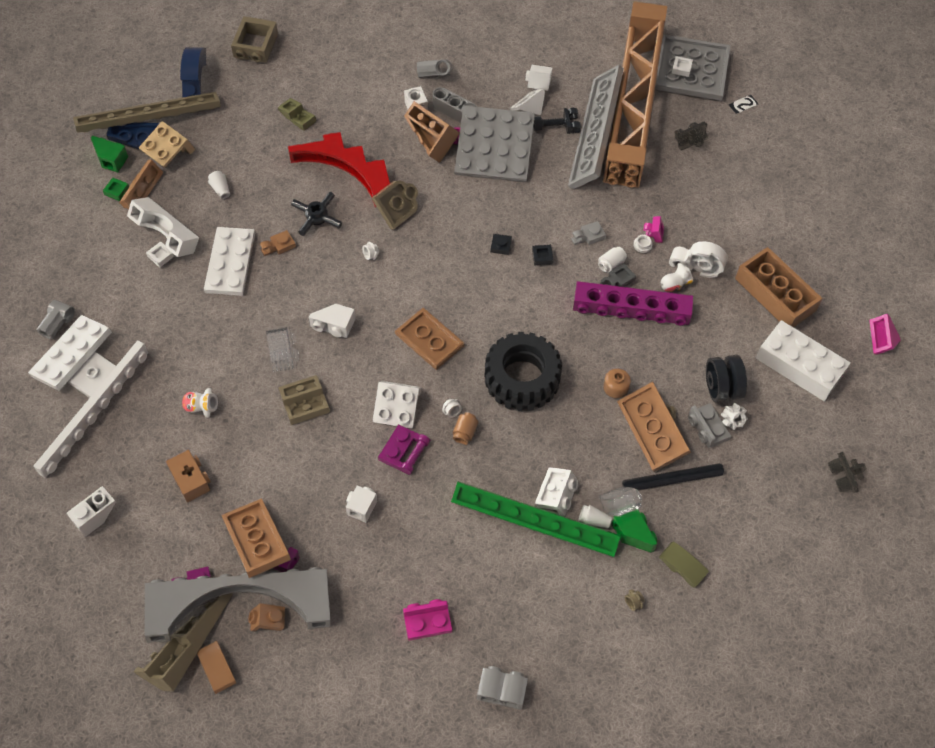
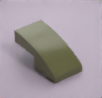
(296, 114)
(684, 563)

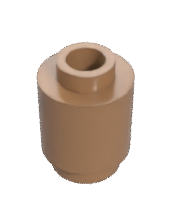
(465, 428)

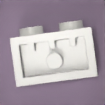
(557, 490)

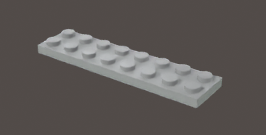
(596, 127)

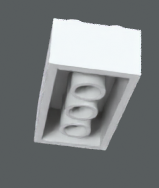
(802, 360)

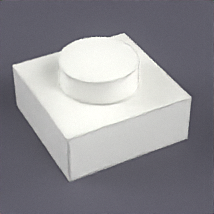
(682, 66)
(159, 254)

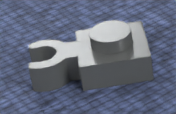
(619, 276)

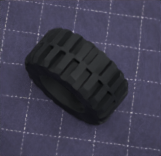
(527, 349)

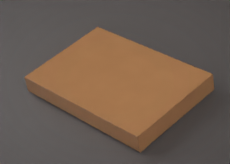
(429, 338)

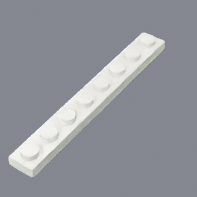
(88, 413)

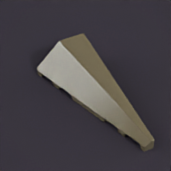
(176, 656)

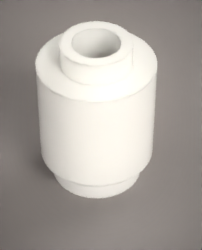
(612, 259)

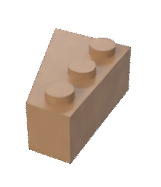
(432, 131)

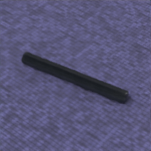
(674, 477)

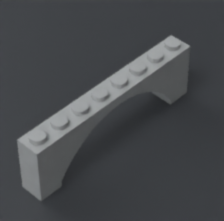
(172, 601)

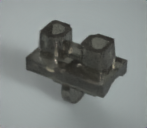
(692, 136)
(841, 465)

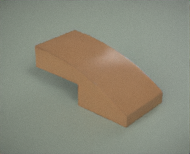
(216, 667)

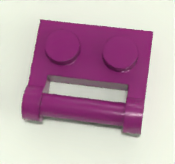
(398, 446)

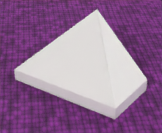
(531, 103)

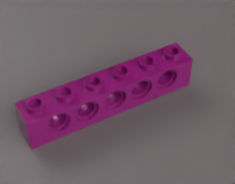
(641, 298)

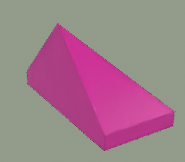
(883, 334)

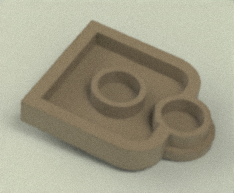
(396, 202)

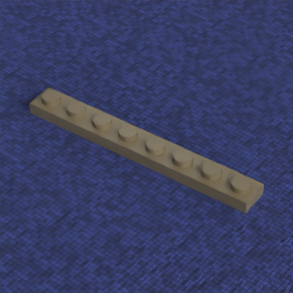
(146, 112)

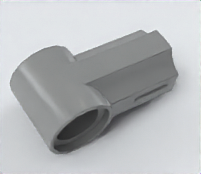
(432, 68)
(56, 316)

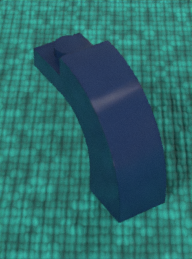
(191, 67)

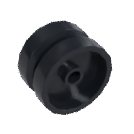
(726, 378)

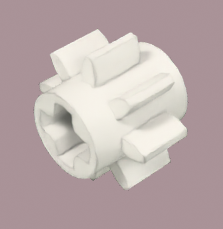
(734, 416)

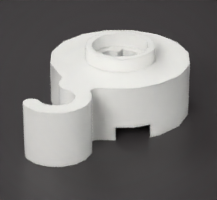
(703, 257)

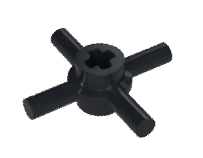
(316, 213)

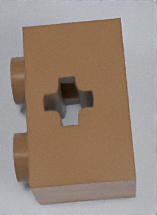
(193, 485)

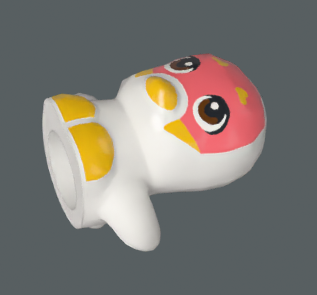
(676, 280)
(197, 402)

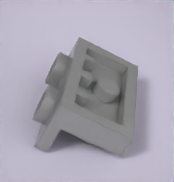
(709, 425)

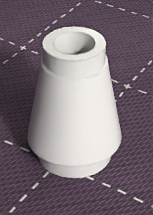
(219, 184)
(594, 517)

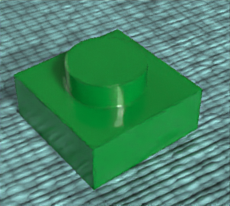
(115, 189)

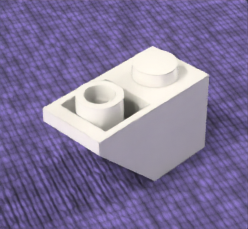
(333, 319)
(92, 511)

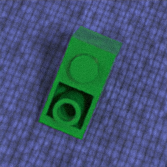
(110, 154)
(635, 531)

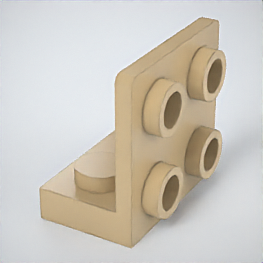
(165, 144)

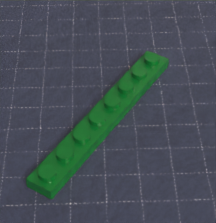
(536, 518)

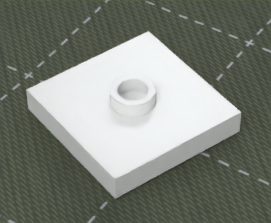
(91, 374)

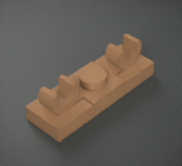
(142, 183)

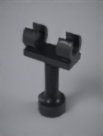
(568, 114)

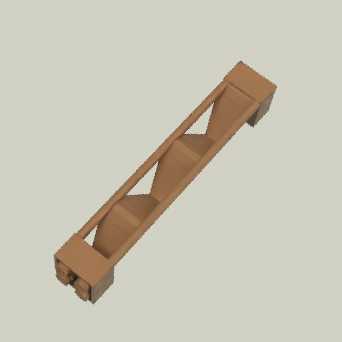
(627, 159)

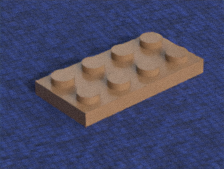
(653, 427)
(255, 538)

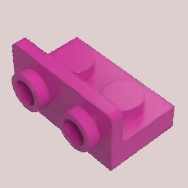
(427, 619)

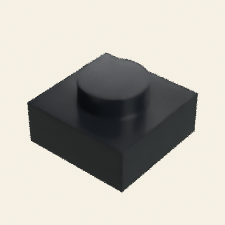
(501, 244)
(542, 254)

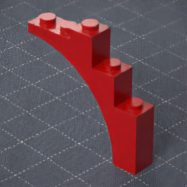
(331, 151)

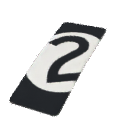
(743, 104)

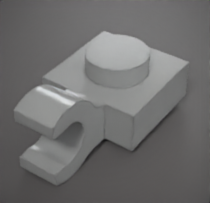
(590, 233)

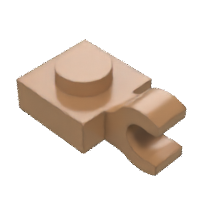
(280, 242)

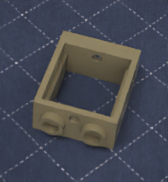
(255, 27)

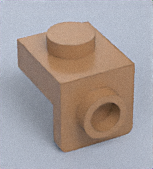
(267, 617)

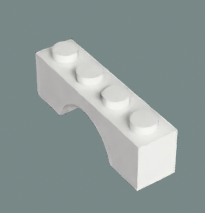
(149, 214)

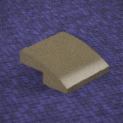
(304, 400)

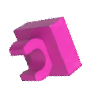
(655, 229)

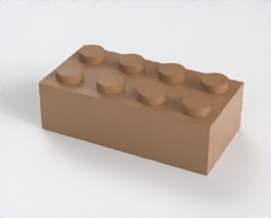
(778, 288)

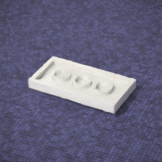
(229, 261)
(70, 352)

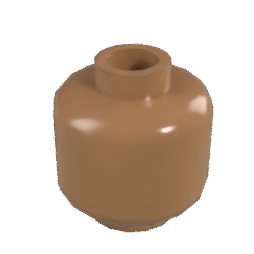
(617, 383)

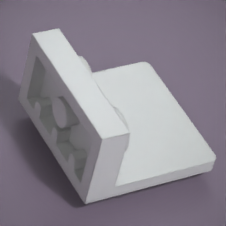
(396, 404)

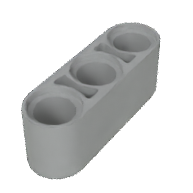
(450, 103)

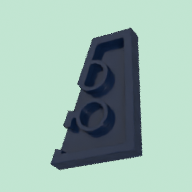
(131, 134)

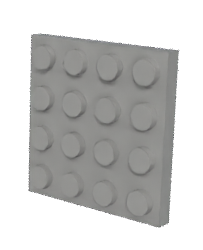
(707, 69)
(494, 143)

